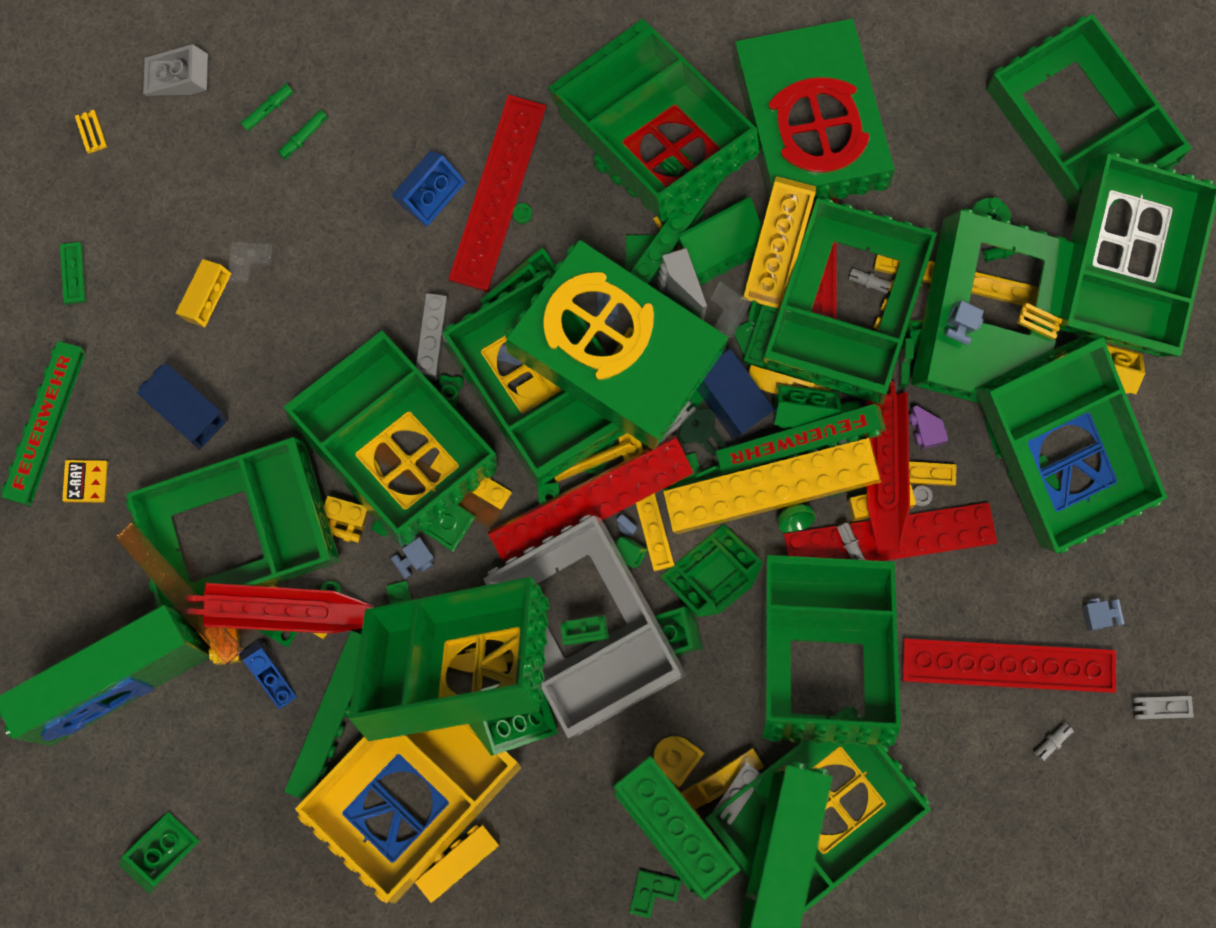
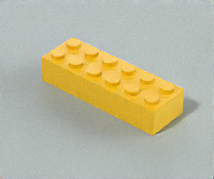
(779, 241)

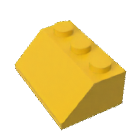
(1129, 367)

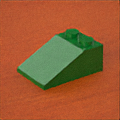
(802, 406)
(681, 630)
(158, 853)

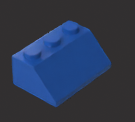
(429, 188)

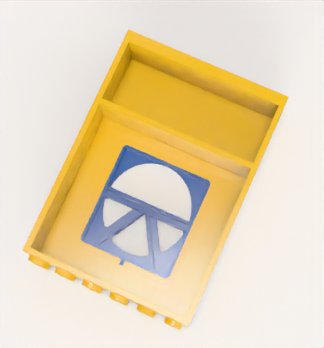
(461, 785)

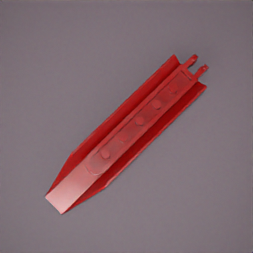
(890, 500)
(278, 609)

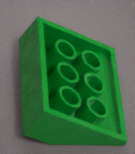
(722, 240)
(515, 731)

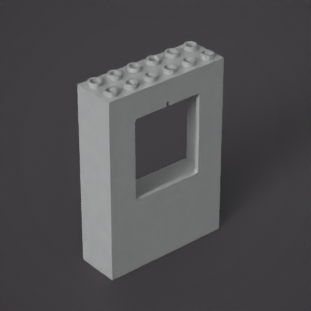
(610, 671)

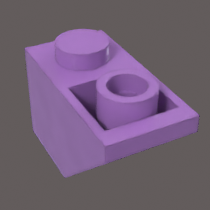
(929, 429)

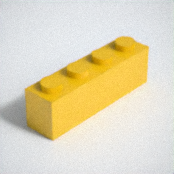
(457, 863)

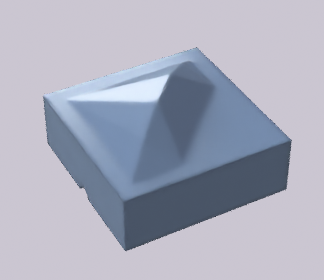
(626, 526)

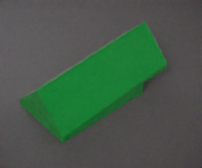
(537, 262)

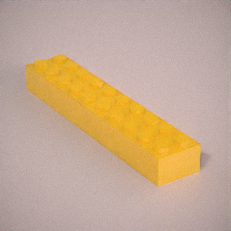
(772, 486)

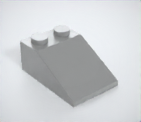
(176, 72)

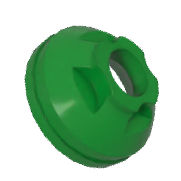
(795, 518)

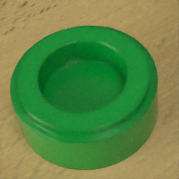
(522, 213)

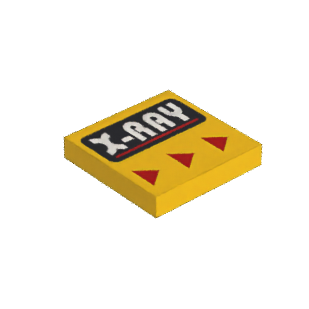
(85, 481)

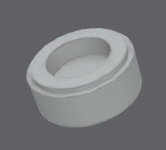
(922, 495)

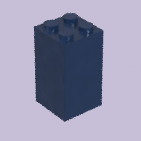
(733, 395)
(182, 405)

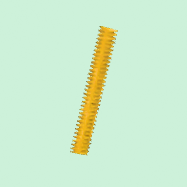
(591, 462)

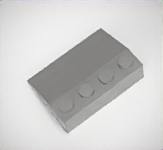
(680, 282)

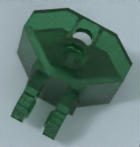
(702, 432)

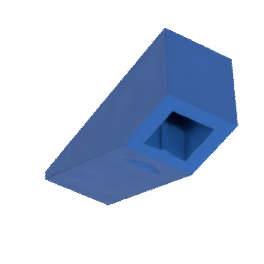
(268, 675)

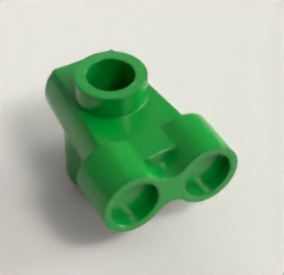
(450, 388)

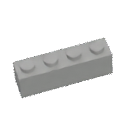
(431, 336)

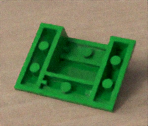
(714, 573)

